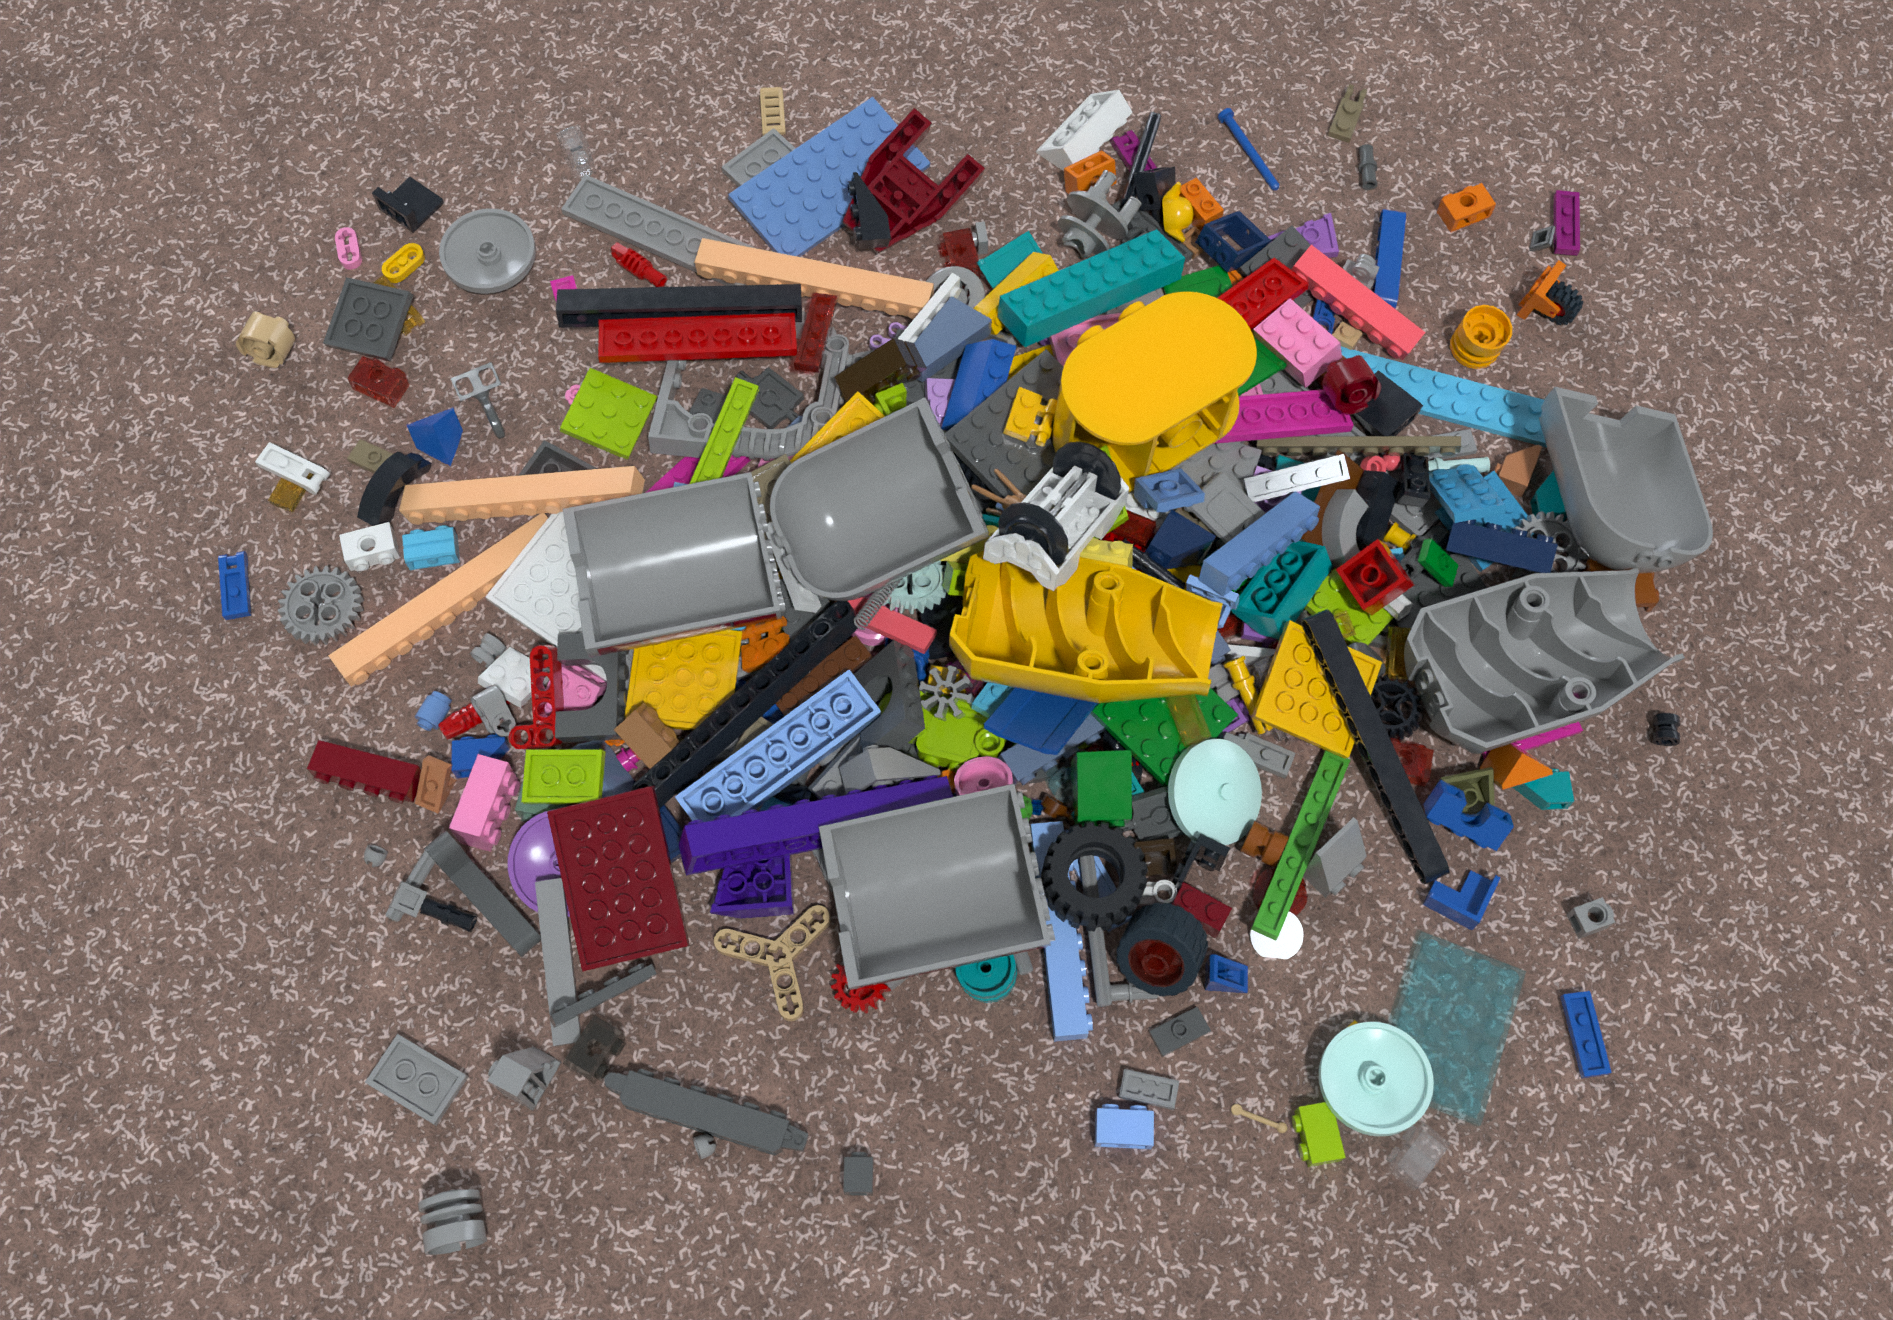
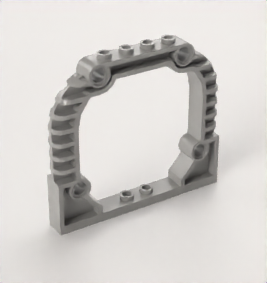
(684, 434)

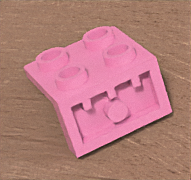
(579, 689)

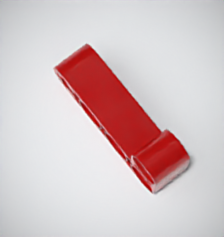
(540, 697)

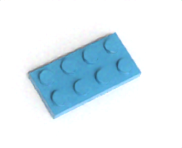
(1465, 493)

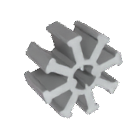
(942, 701)

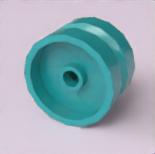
(992, 985)

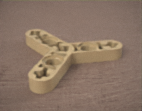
(788, 948)

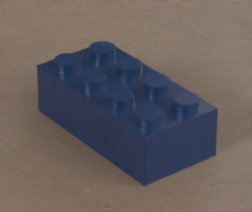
(1502, 546)

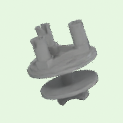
(1096, 214)

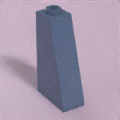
(949, 334)

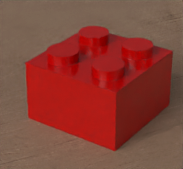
(1375, 577)

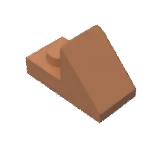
(434, 784)

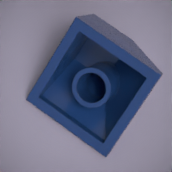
(1179, 542)

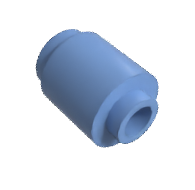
(433, 711)

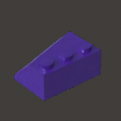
(756, 889)

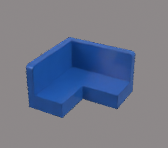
(1464, 906)

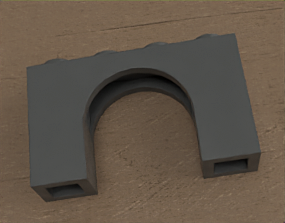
(903, 717)
(602, 719)

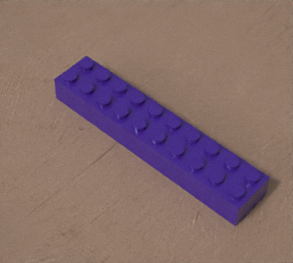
(793, 828)

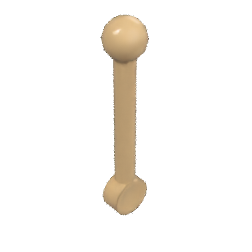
(1237, 1110)

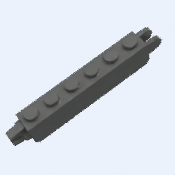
(706, 1113)

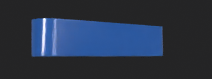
(1389, 255)

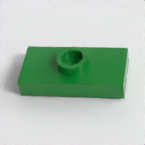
(1438, 562)

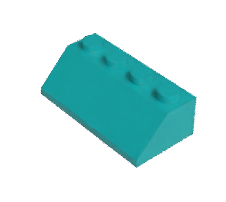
(1283, 588)

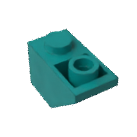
(1548, 498)
(1550, 791)

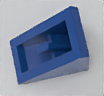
(1225, 975)

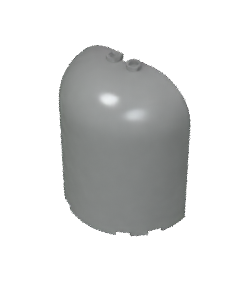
(1625, 484)
(874, 506)

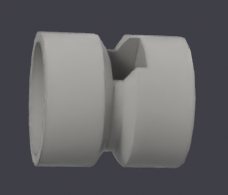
(1220, 683)

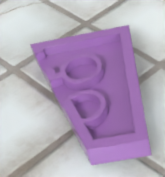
(1319, 234)

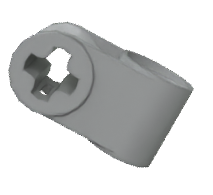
(491, 707)

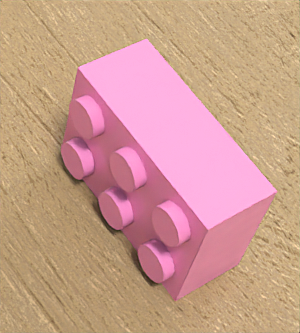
(1298, 342)
(484, 803)

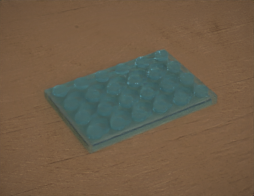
(1460, 1016)

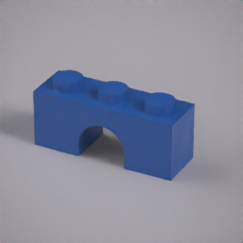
(1485, 828)

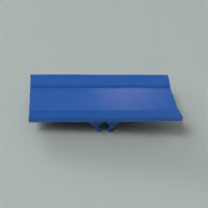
(1038, 719)

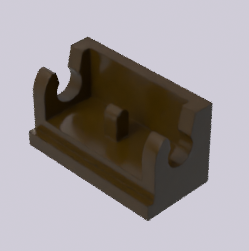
(1159, 856)

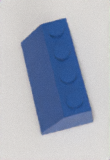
(980, 374)

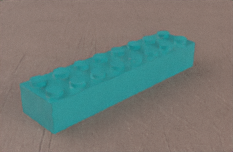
(1090, 287)

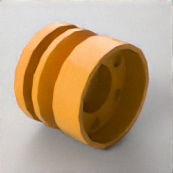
(1481, 336)

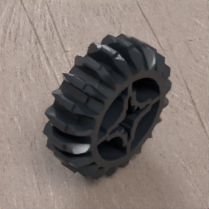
(1399, 726)

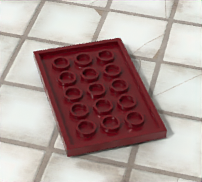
(618, 878)

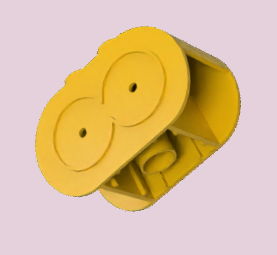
(1156, 382)

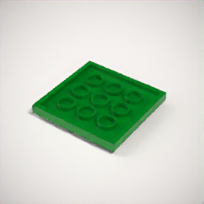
(1151, 732)

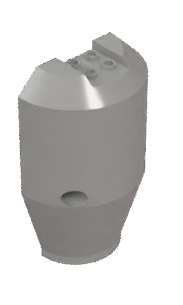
(1530, 656)

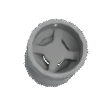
(488, 650)

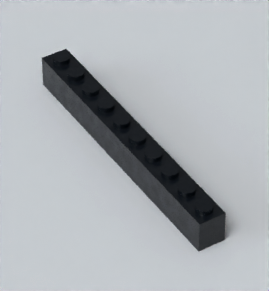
(589, 306)

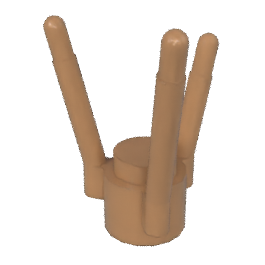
(1009, 500)

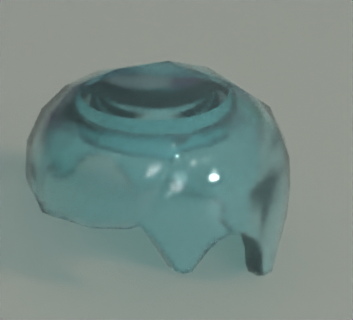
(1061, 784)

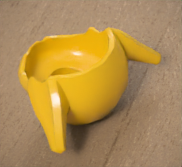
(1176, 213)

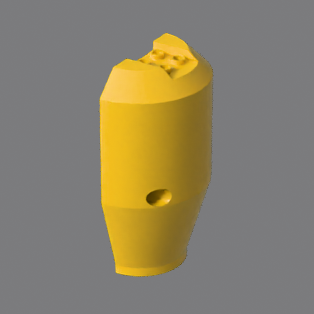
(1091, 639)

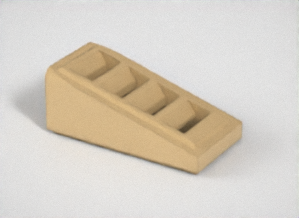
(772, 97)

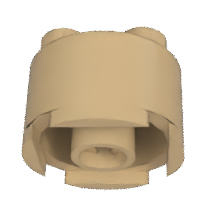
(266, 339)

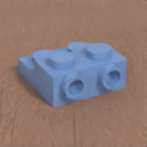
(1167, 491)

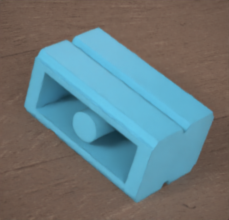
(431, 548)

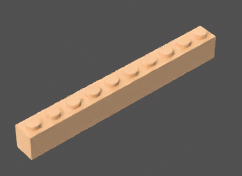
(849, 284)
(517, 494)
(431, 608)

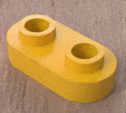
(401, 262)

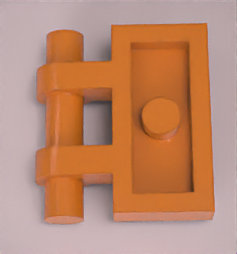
(759, 650)

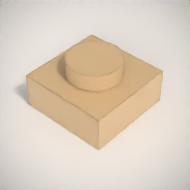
(1347, 335)

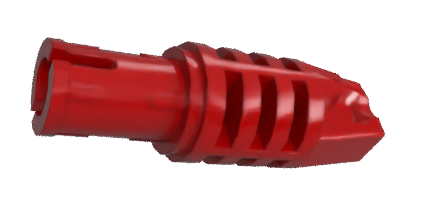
(637, 265)
(460, 721)

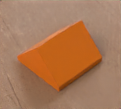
(1514, 766)

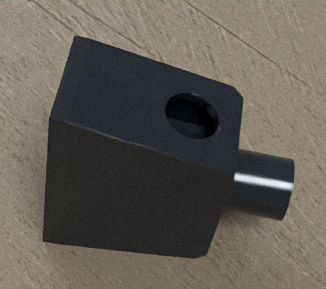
(1151, 188)

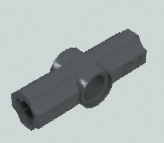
(1410, 561)

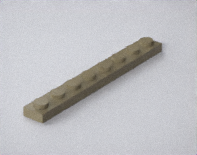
(1361, 444)

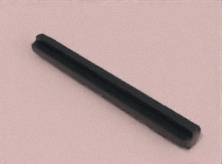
(1142, 154)

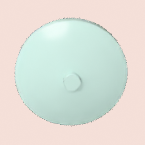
(1215, 791)
(1376, 1079)

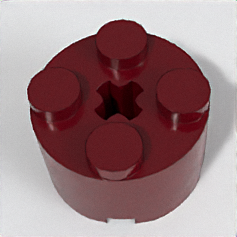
(1351, 384)

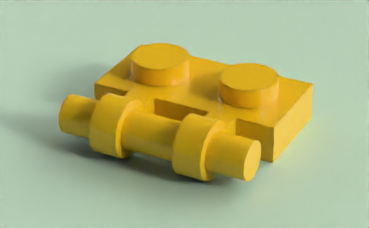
(1023, 414)

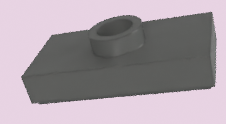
(1179, 1031)

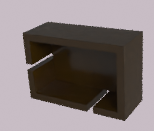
(881, 369)

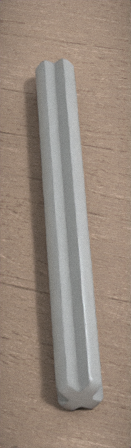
(1096, 938)

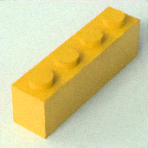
(1031, 269)

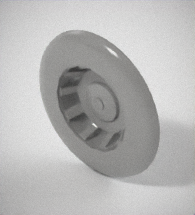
(967, 278)

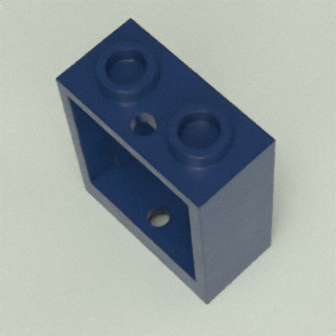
(1236, 227)

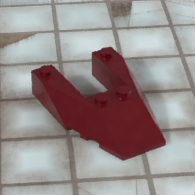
(904, 190)

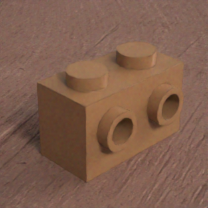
(647, 735)

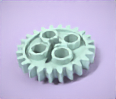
(924, 589)

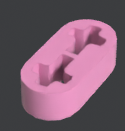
(343, 249)

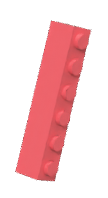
(1357, 304)

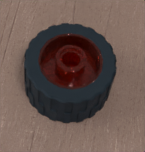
(1162, 949)

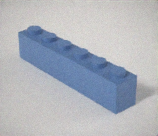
(1259, 543)

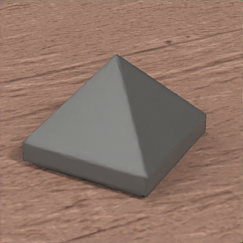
(1542, 239)

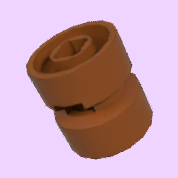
(1264, 844)

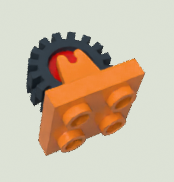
(1552, 297)

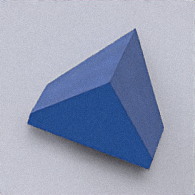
(437, 435)

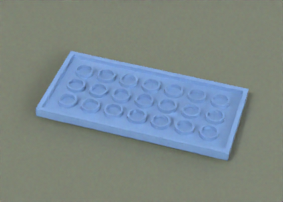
(806, 191)

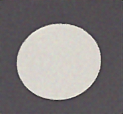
(1286, 944)

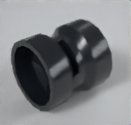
(1666, 729)

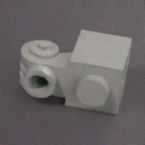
(1363, 269)

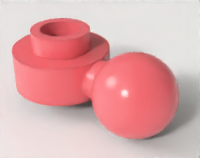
(1380, 464)

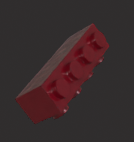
(364, 771)

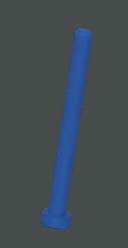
(1227, 117)

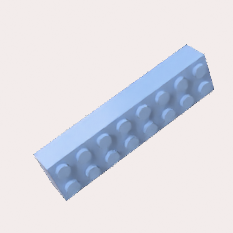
(782, 752)

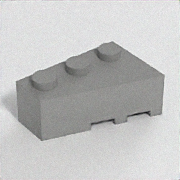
(523, 1075)

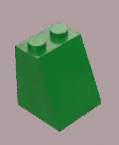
(1102, 787)

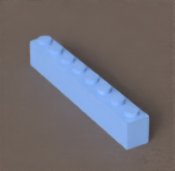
(1062, 958)

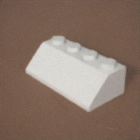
(1086, 129)

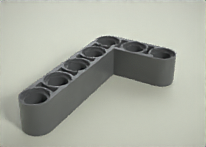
(482, 893)

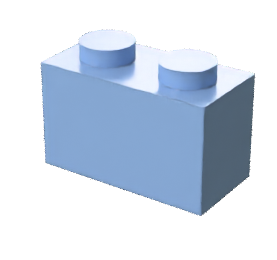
(1124, 1127)

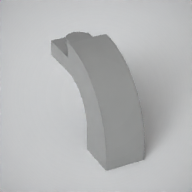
(1341, 524)

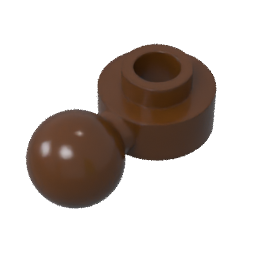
(1055, 807)

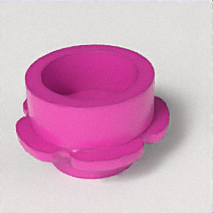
(627, 759)

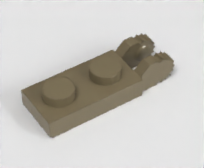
(1347, 115)

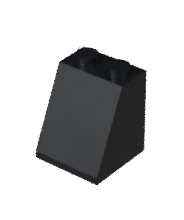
(1389, 412)

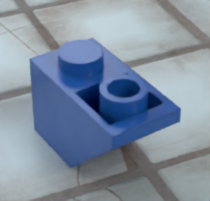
(467, 748)

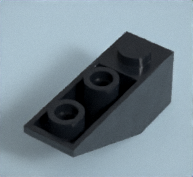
(871, 219)

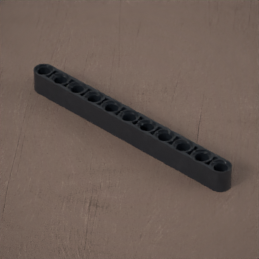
(750, 702)
(1375, 746)

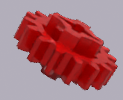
(859, 995)

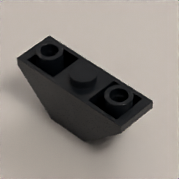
(1414, 480)

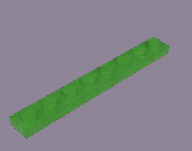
(1300, 846)

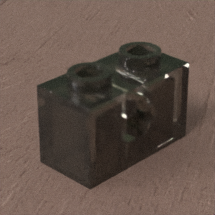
(595, 1035)

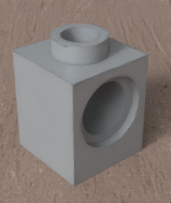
(1583, 925)

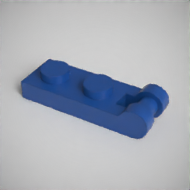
(234, 586)

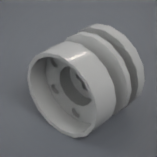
(451, 1215)

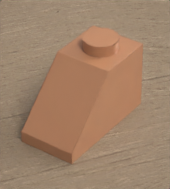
(1518, 469)

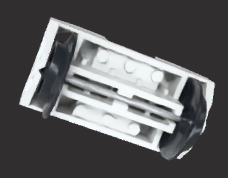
(1060, 515)

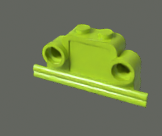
(955, 740)

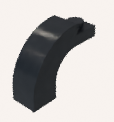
(387, 484)

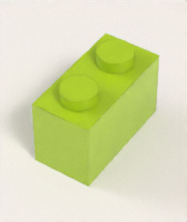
(1318, 1135)

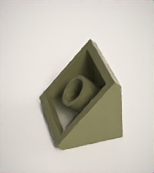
(1477, 787)

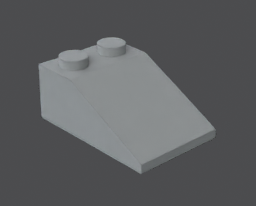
(882, 767)
(1337, 860)

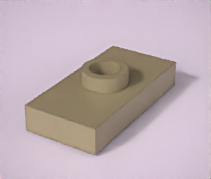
(368, 456)

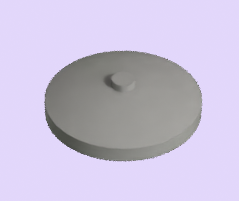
(487, 251)

